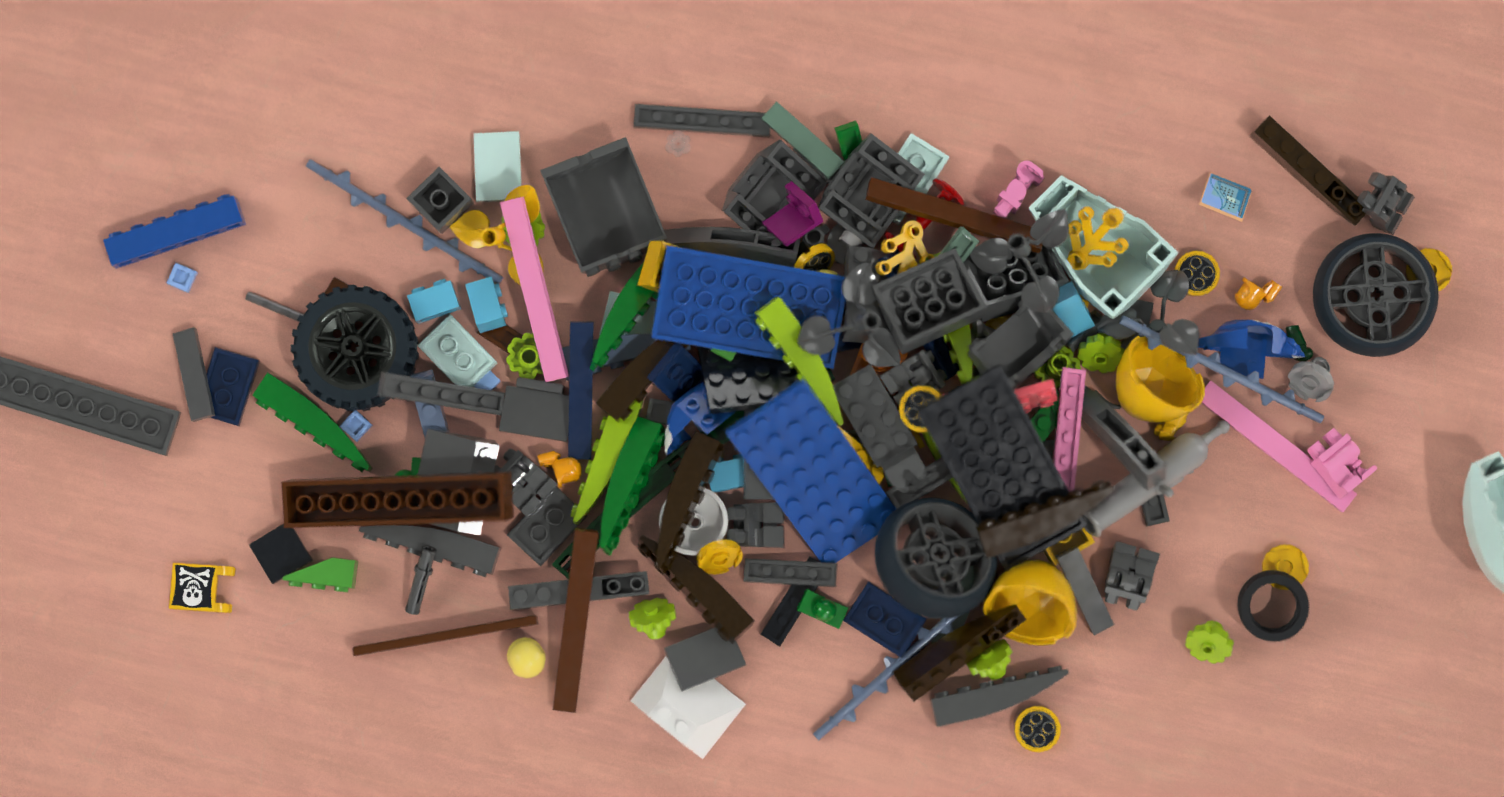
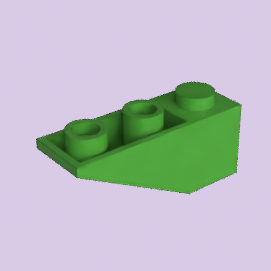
(330, 572)

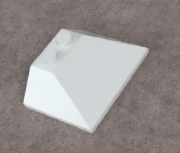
(691, 716)

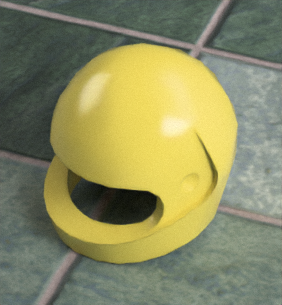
(526, 657)

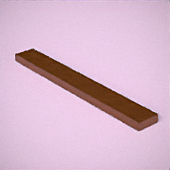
(945, 212)
(575, 620)
(445, 635)

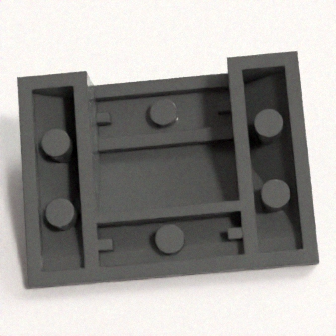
(761, 188)
(847, 191)

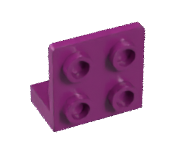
(795, 218)

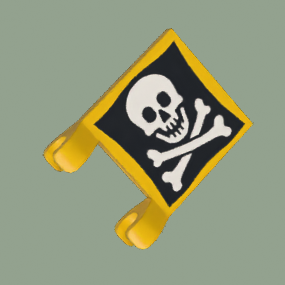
(196, 587)

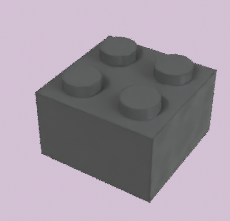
(440, 200)

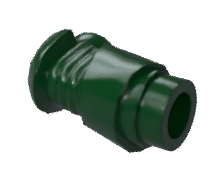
(1295, 333)

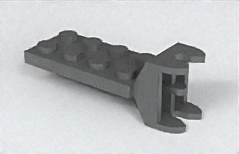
(880, 427)

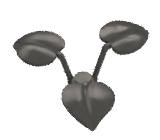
(993, 256)
(1180, 336)
(879, 349)

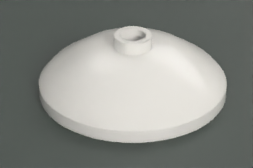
(711, 527)

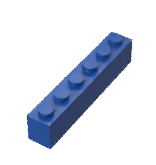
(174, 232)

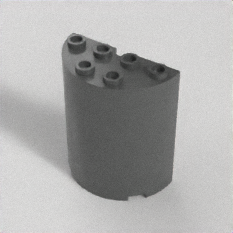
(604, 207)

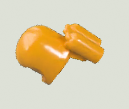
(1251, 295)
(565, 469)

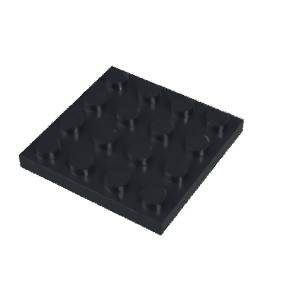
(744, 381)

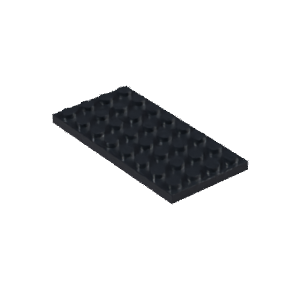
(995, 455)

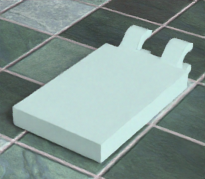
(926, 159)

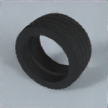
(1273, 634)

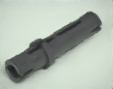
(422, 573)

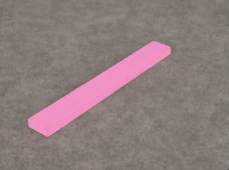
(534, 289)
(1271, 443)

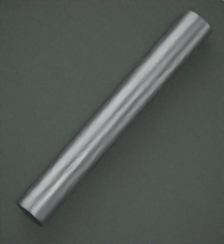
(271, 305)

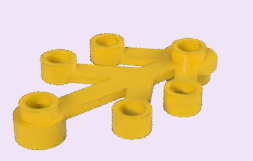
(1079, 256)
(905, 258)

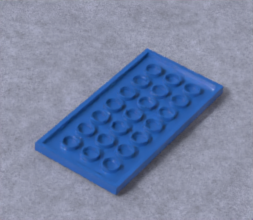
(714, 298)
(812, 472)

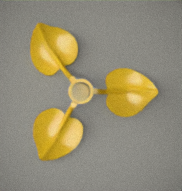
(475, 232)

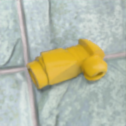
(1170, 428)

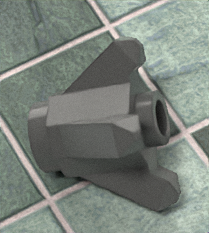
(813, 237)

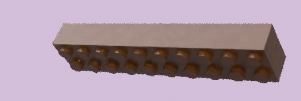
(397, 500)

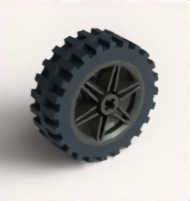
(315, 342)

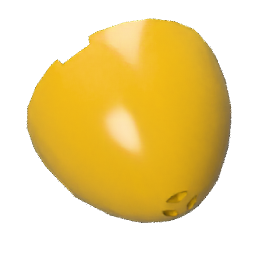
(1156, 383)
(1041, 596)

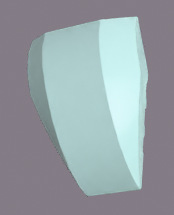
(1136, 269)
(1485, 515)

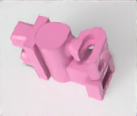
(1011, 199)
(1332, 463)

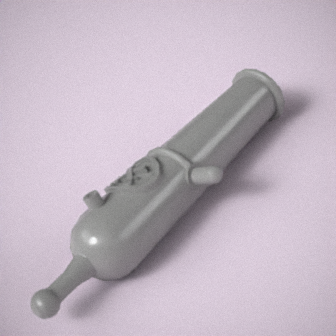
(1181, 457)

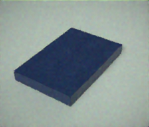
(676, 373)
(230, 384)
(884, 620)

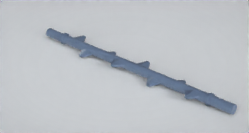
(394, 218)
(1229, 375)
(880, 682)

